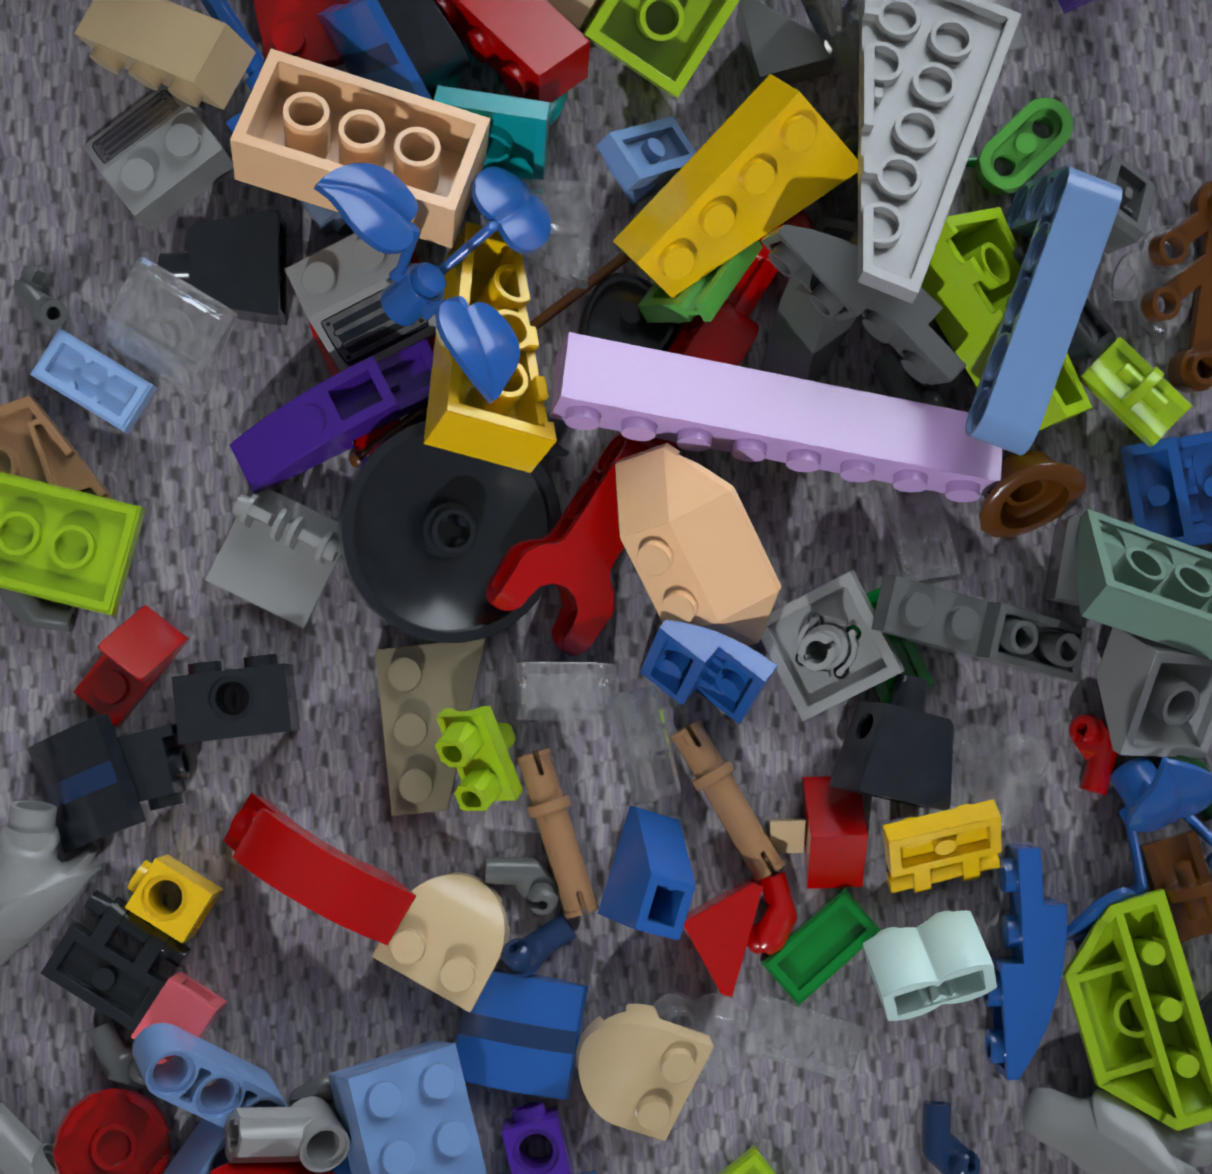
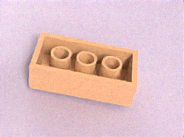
(318, 118)

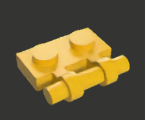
(942, 846)

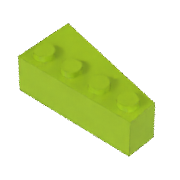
(973, 282)

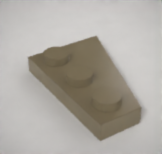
(412, 691)

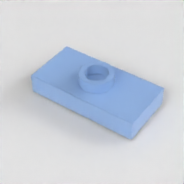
(94, 381)

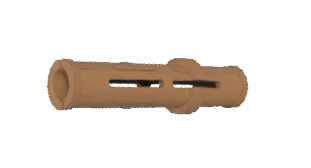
(727, 800)
(557, 832)

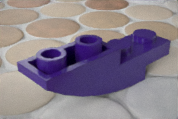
(333, 415)

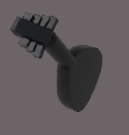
(615, 316)

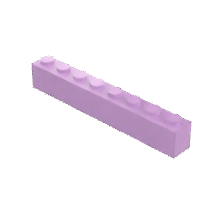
(769, 418)

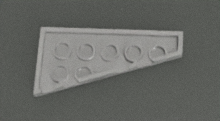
(921, 105)

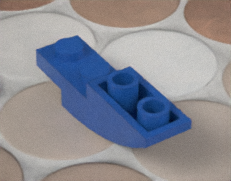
(1032, 975)

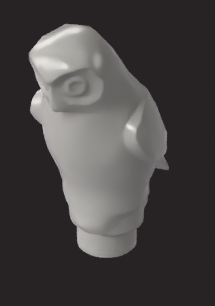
(32, 877)
(1113, 1136)

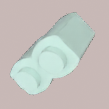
(929, 965)

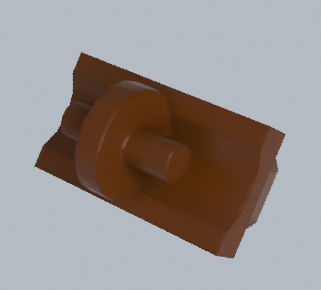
(1181, 870)

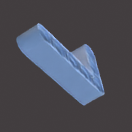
(1068, 226)
(183, 1083)

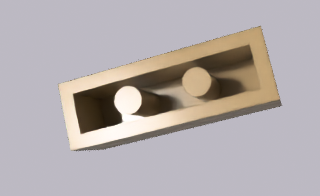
(167, 47)

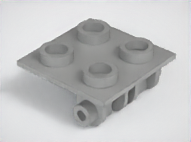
(277, 555)

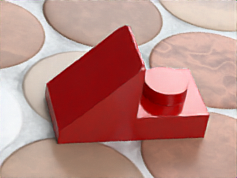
(130, 664)

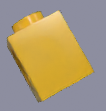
(197, 897)

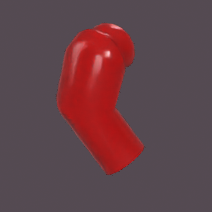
(1095, 745)
(779, 918)

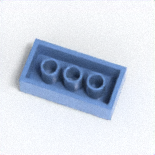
(408, 1113)

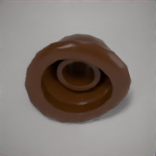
(1030, 494)

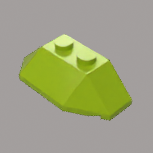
(1142, 1013)

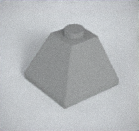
(1155, 698)

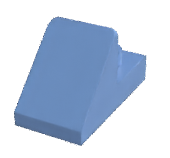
(645, 156)

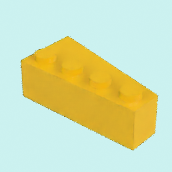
(738, 187)
(458, 418)

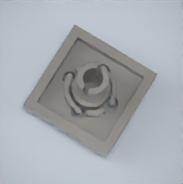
(793, 639)

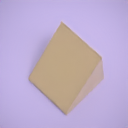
(787, 834)

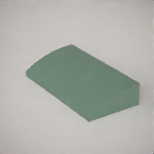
(1144, 583)

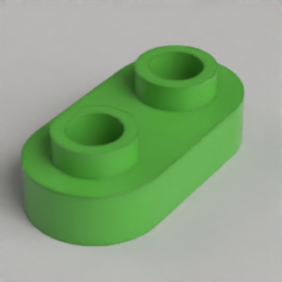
(1022, 148)

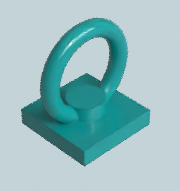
(516, 125)

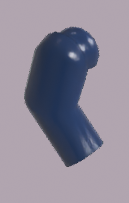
(526, 955)
(942, 1147)

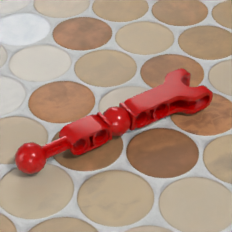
(587, 535)

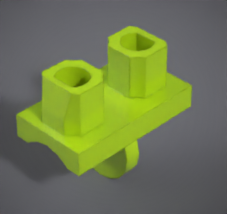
(1135, 391)
(480, 753)

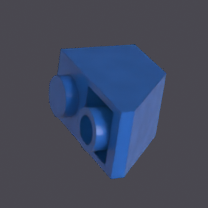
(650, 876)

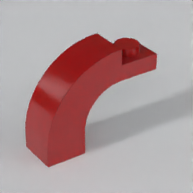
(316, 872)

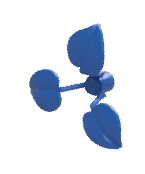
(381, 214)
(1151, 802)

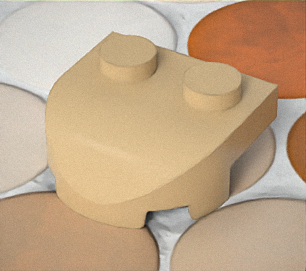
(450, 937)
(640, 1068)

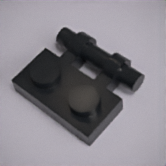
(104, 974)

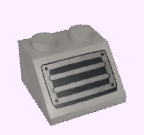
(158, 157)
(343, 303)

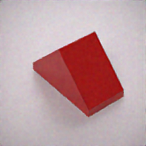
(833, 835)
(723, 930)

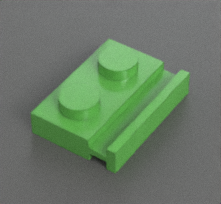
(702, 297)

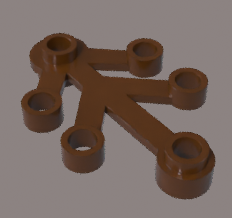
(1198, 276)

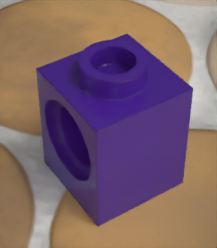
(536, 1119)

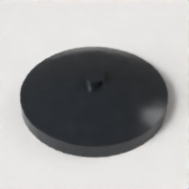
(430, 530)

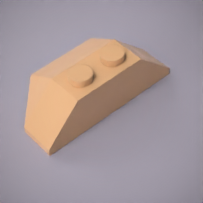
(694, 544)

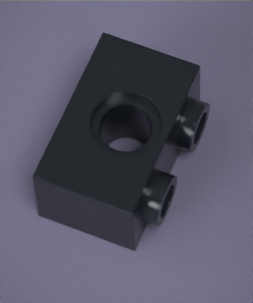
(202, 709)

